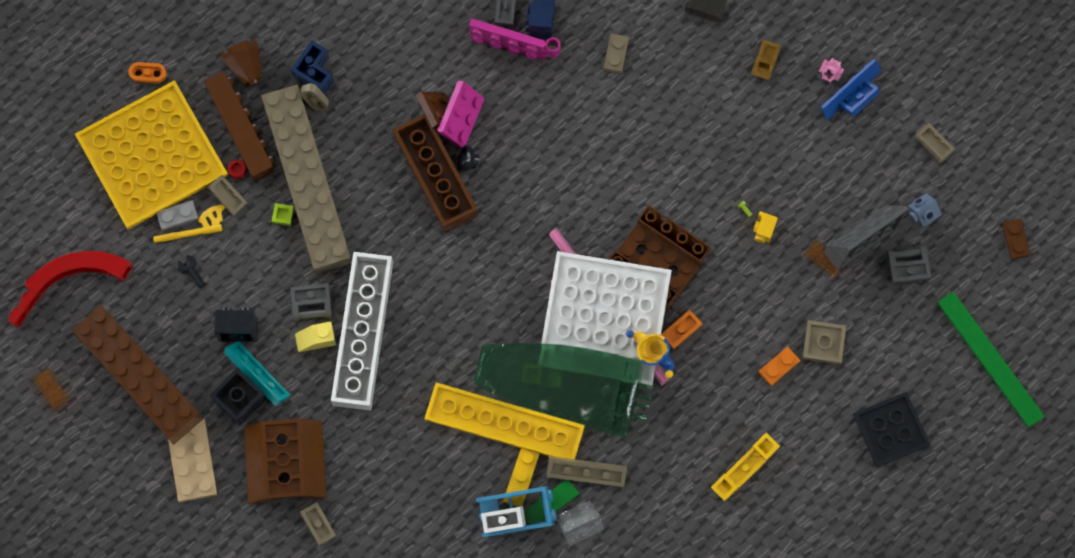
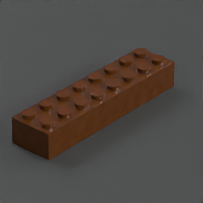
(137, 374)

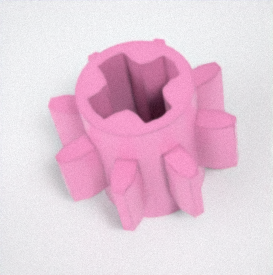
(831, 70)

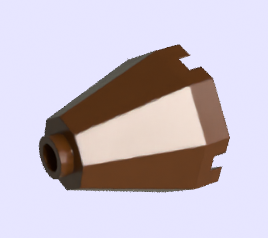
(244, 62)

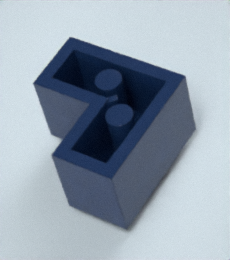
(540, 18)
(309, 67)

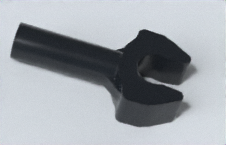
(191, 270)

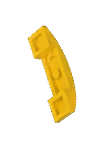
(745, 467)

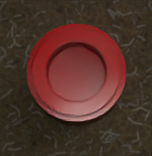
(237, 169)

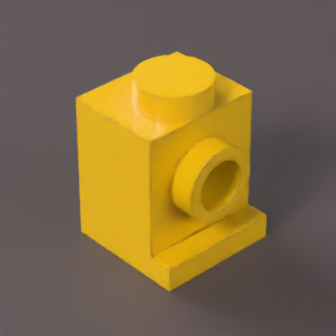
(764, 228)

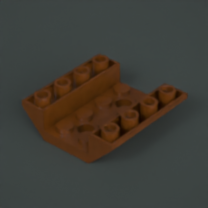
(666, 247)
(299, 457)

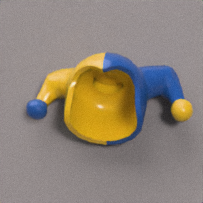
(653, 350)

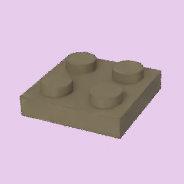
(824, 342)

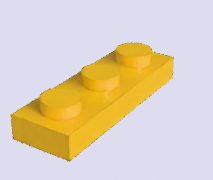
(522, 475)

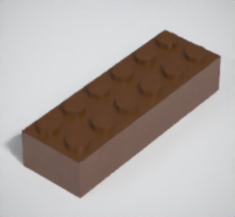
(435, 173)

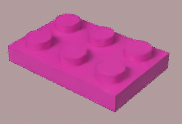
(460, 114)

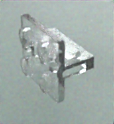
(580, 522)

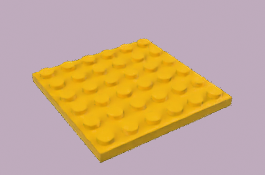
(151, 154)

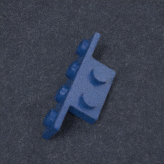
(855, 93)

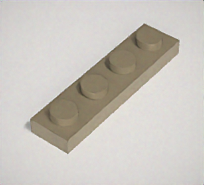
(586, 471)

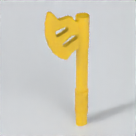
(206, 229)

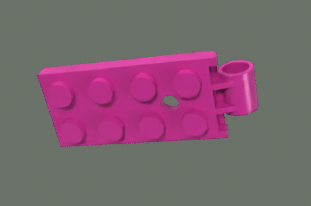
(513, 41)

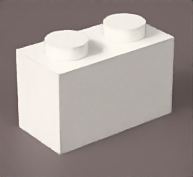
(503, 519)

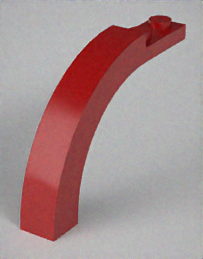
(62, 267)

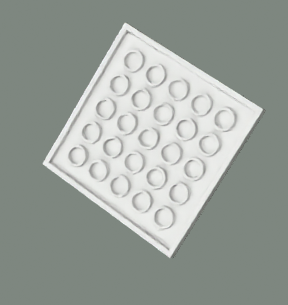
(601, 300)

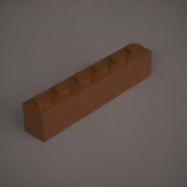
(237, 122)

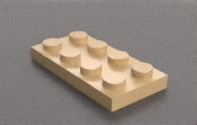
(193, 465)

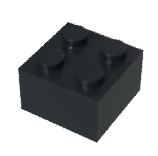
(236, 325)
(238, 396)

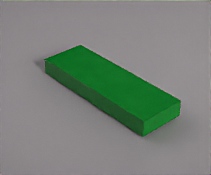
(562, 495)

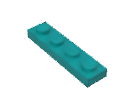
(256, 373)

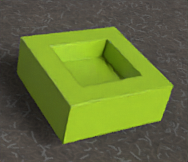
(282, 214)

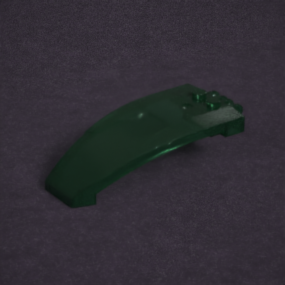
(566, 382)

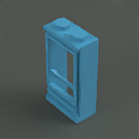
(490, 504)

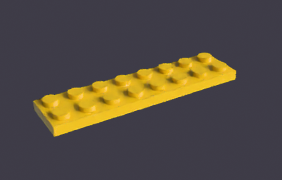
(504, 422)

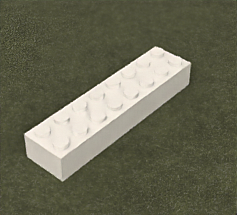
(362, 331)

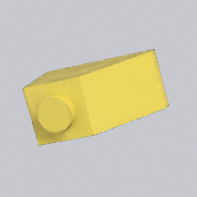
(315, 337)

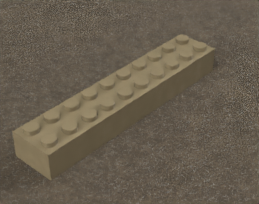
(306, 179)

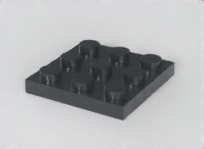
(891, 429)

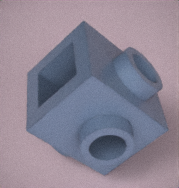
(924, 210)

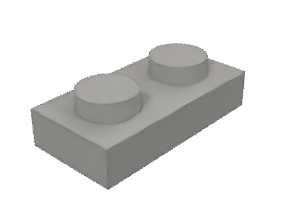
(177, 215)

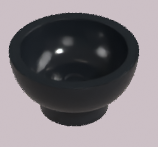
(467, 159)

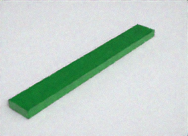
(990, 360)

